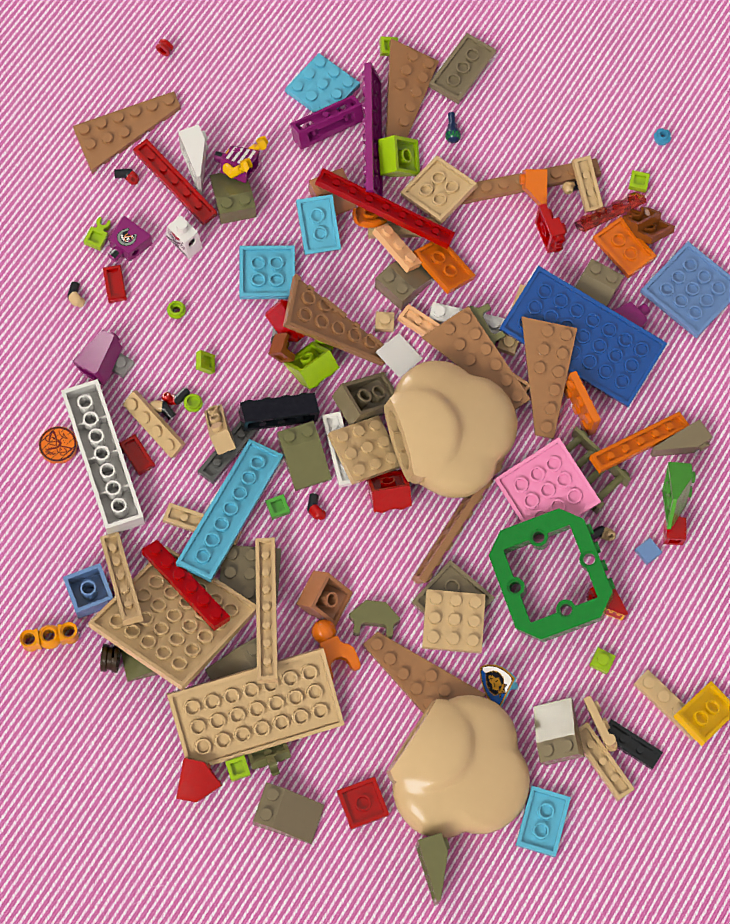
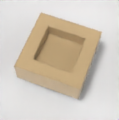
(384, 322)

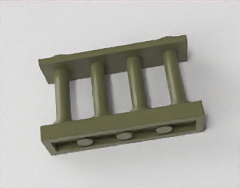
(621, 475)

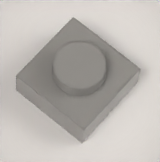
(123, 365)

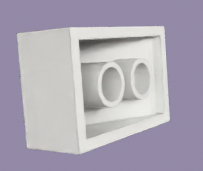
(194, 148)

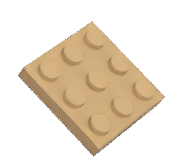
(439, 189)
(364, 449)
(453, 621)

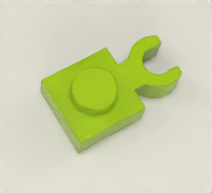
(97, 236)

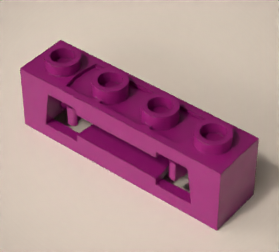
(327, 122)

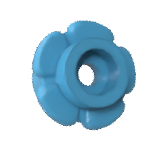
(662, 140)

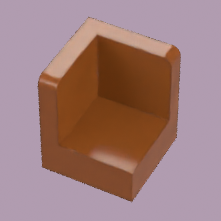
(279, 348)

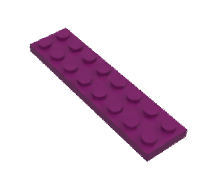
(373, 129)

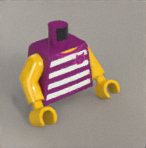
(239, 161)

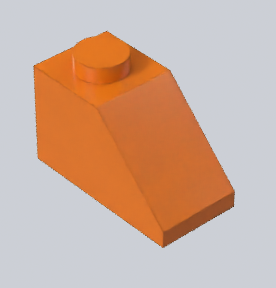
(535, 184)

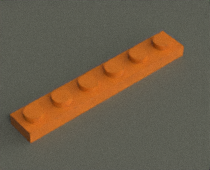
(637, 442)

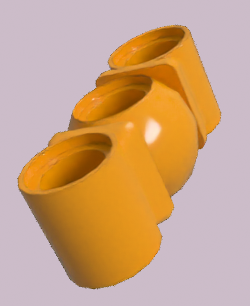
(40, 635)

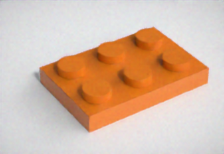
(623, 247)
(444, 266)
(582, 403)

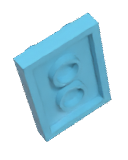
(318, 224)
(543, 821)

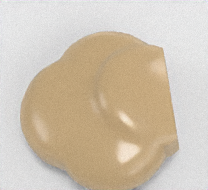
(449, 428)
(460, 769)

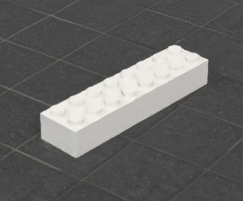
(103, 457)

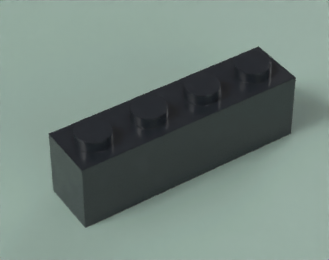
(278, 411)

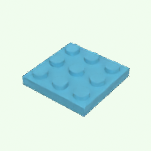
(321, 84)
(266, 271)

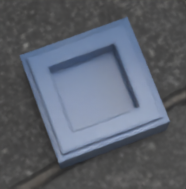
(648, 551)

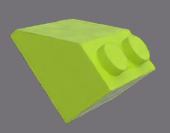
(398, 156)
(312, 365)

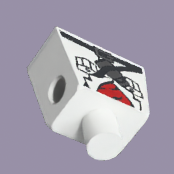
(182, 234)

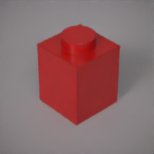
(676, 534)

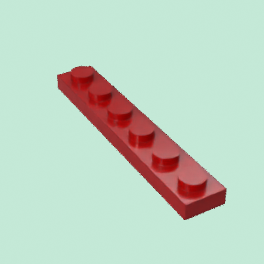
(175, 182)
(186, 585)

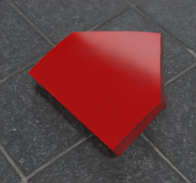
(196, 780)

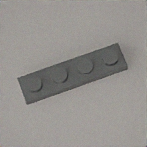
(217, 464)

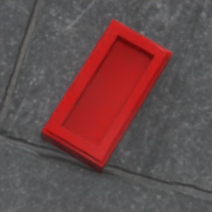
(114, 283)
(137, 454)

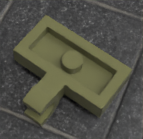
(270, 757)

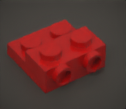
(550, 229)

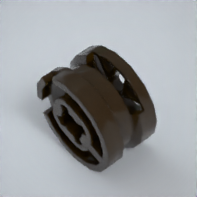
(110, 658)

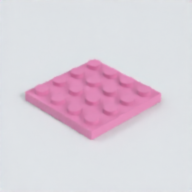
(546, 483)

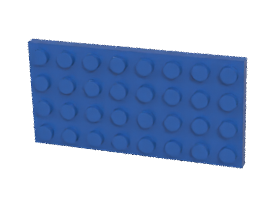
(607, 347)

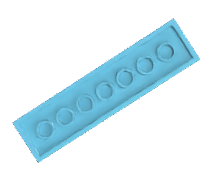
(229, 510)

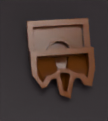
(648, 224)

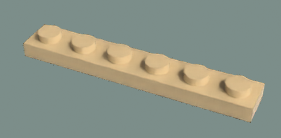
(121, 579)

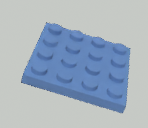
(690, 289)

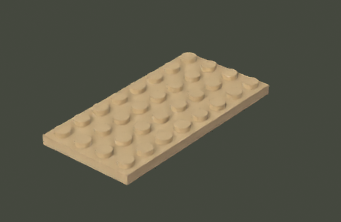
(243, 716)

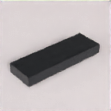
(634, 745)

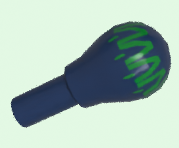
(452, 133)

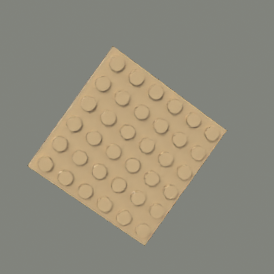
(172, 634)

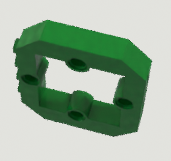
(523, 535)

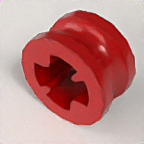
(164, 47)

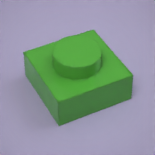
(277, 506)

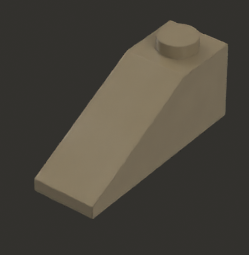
(686, 441)

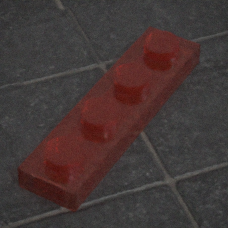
(607, 213)

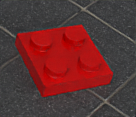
(362, 803)

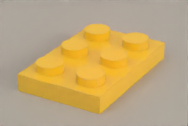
(705, 713)

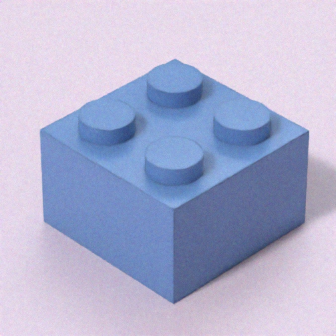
(88, 590)

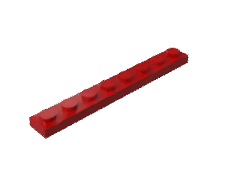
(385, 208)

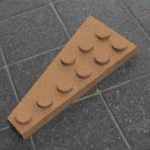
(406, 86)
(118, 130)
(327, 323)
(470, 348)
(548, 361)
(414, 674)

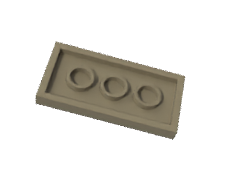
(462, 68)

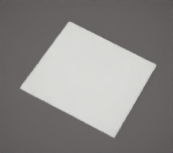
(399, 355)

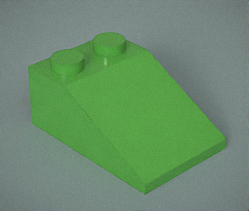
(676, 490)

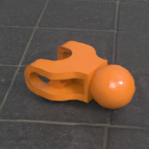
(325, 634)

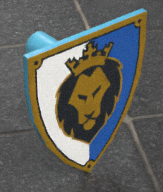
(497, 682)

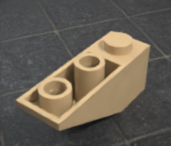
(219, 429)

